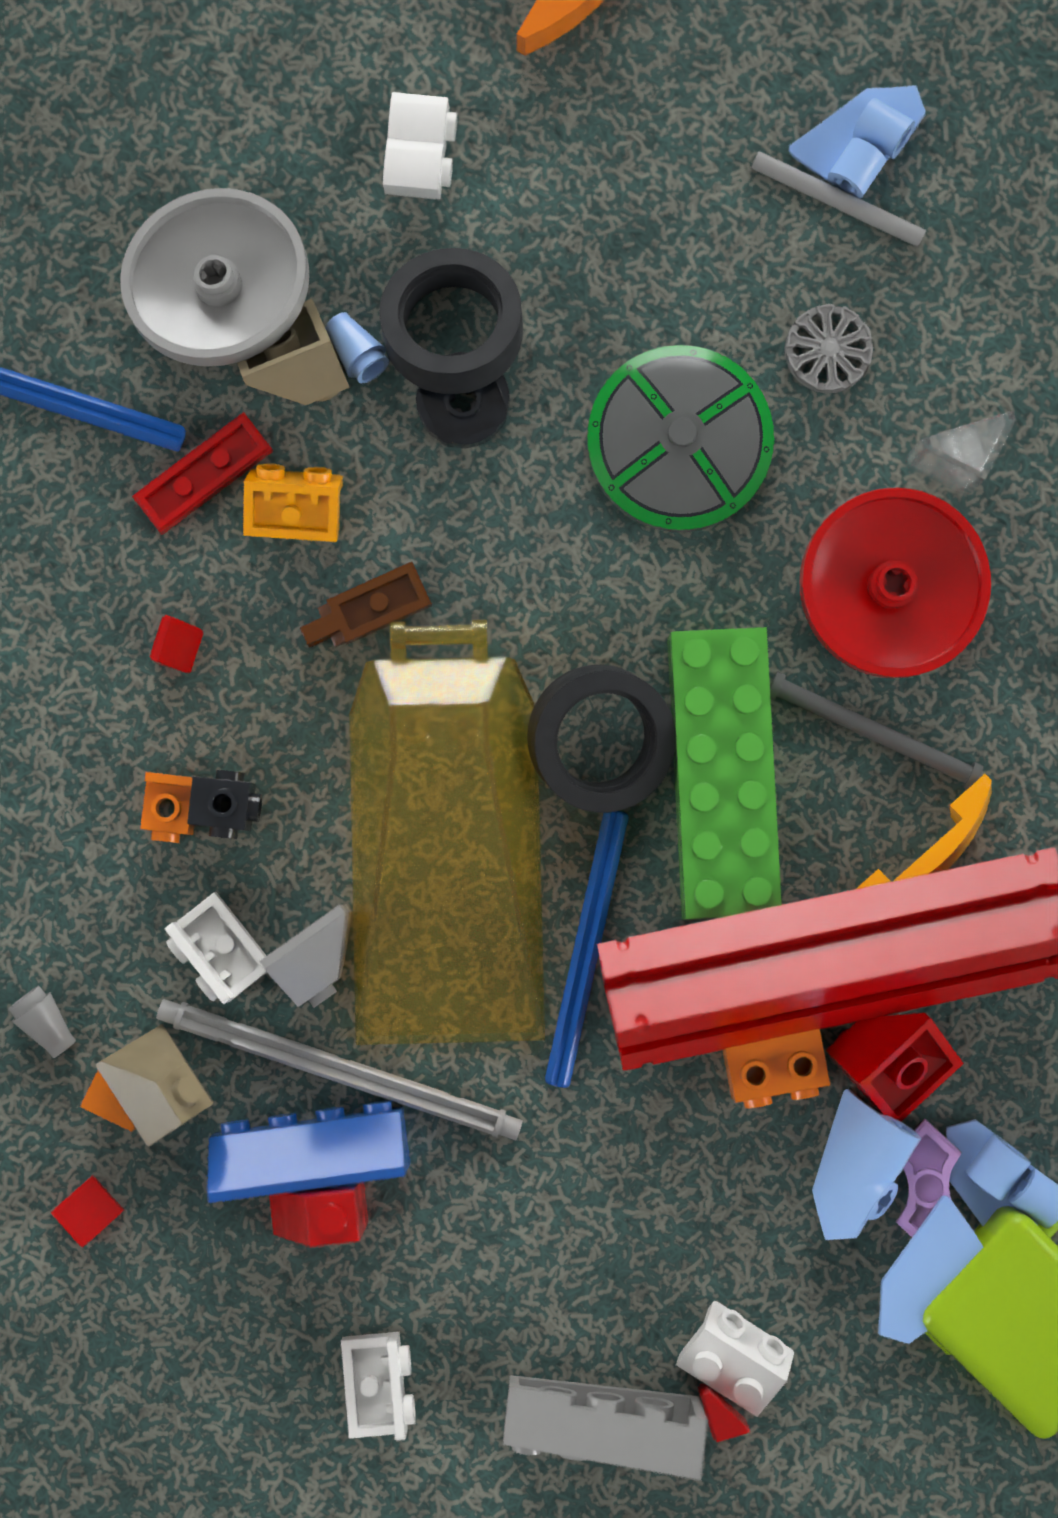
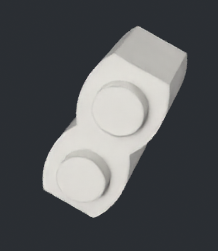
(417, 146)

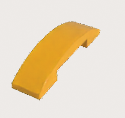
(968, 815)

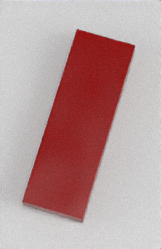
(202, 473)

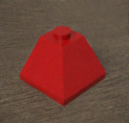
(895, 1060)

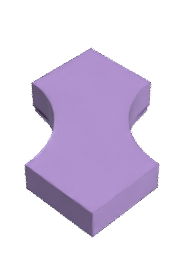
(927, 1175)

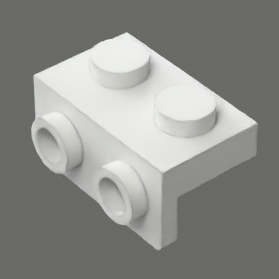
(217, 949)
(737, 1359)
(375, 1385)

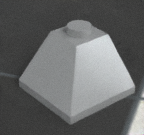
(312, 959)

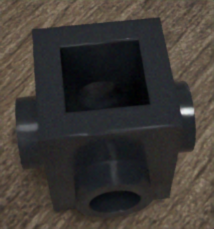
(207, 800)

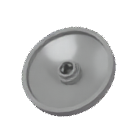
(215, 277)

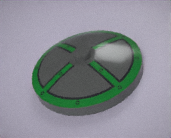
(680, 438)

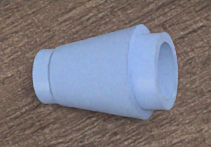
(357, 349)

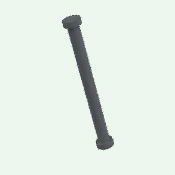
(875, 731)

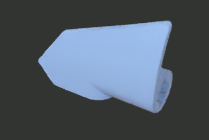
(861, 137)
(859, 1167)
(998, 1175)
(924, 1270)

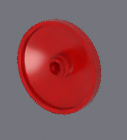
(895, 583)

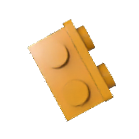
(292, 503)

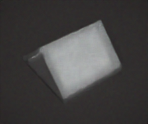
(962, 455)

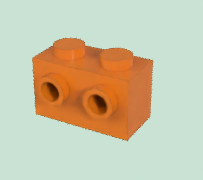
(777, 1067)

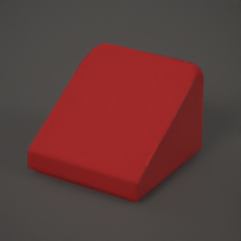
(176, 644)
(87, 1211)
(722, 1418)

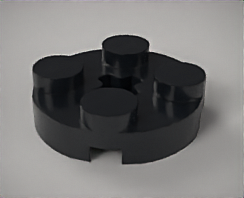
(462, 428)

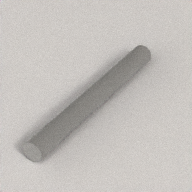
(838, 199)

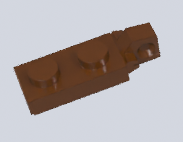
(368, 607)

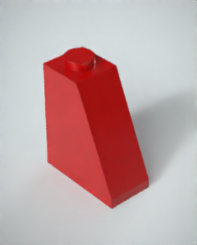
(320, 1215)

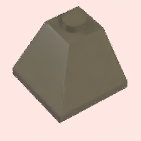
(299, 364)
(154, 1084)

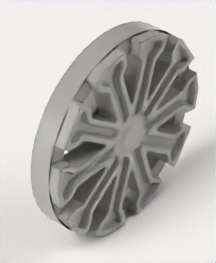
(828, 348)

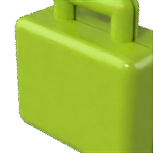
(1004, 1318)

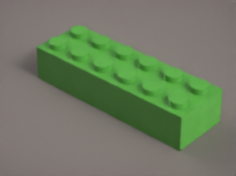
(724, 772)

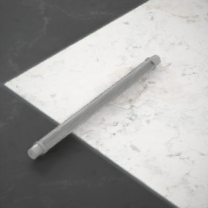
(339, 1069)

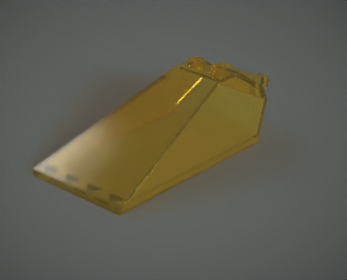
(445, 847)

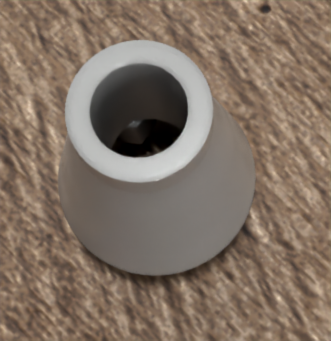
(42, 1021)

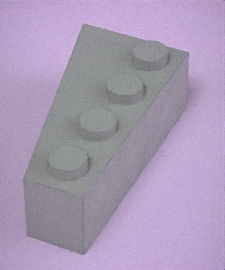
(606, 1425)

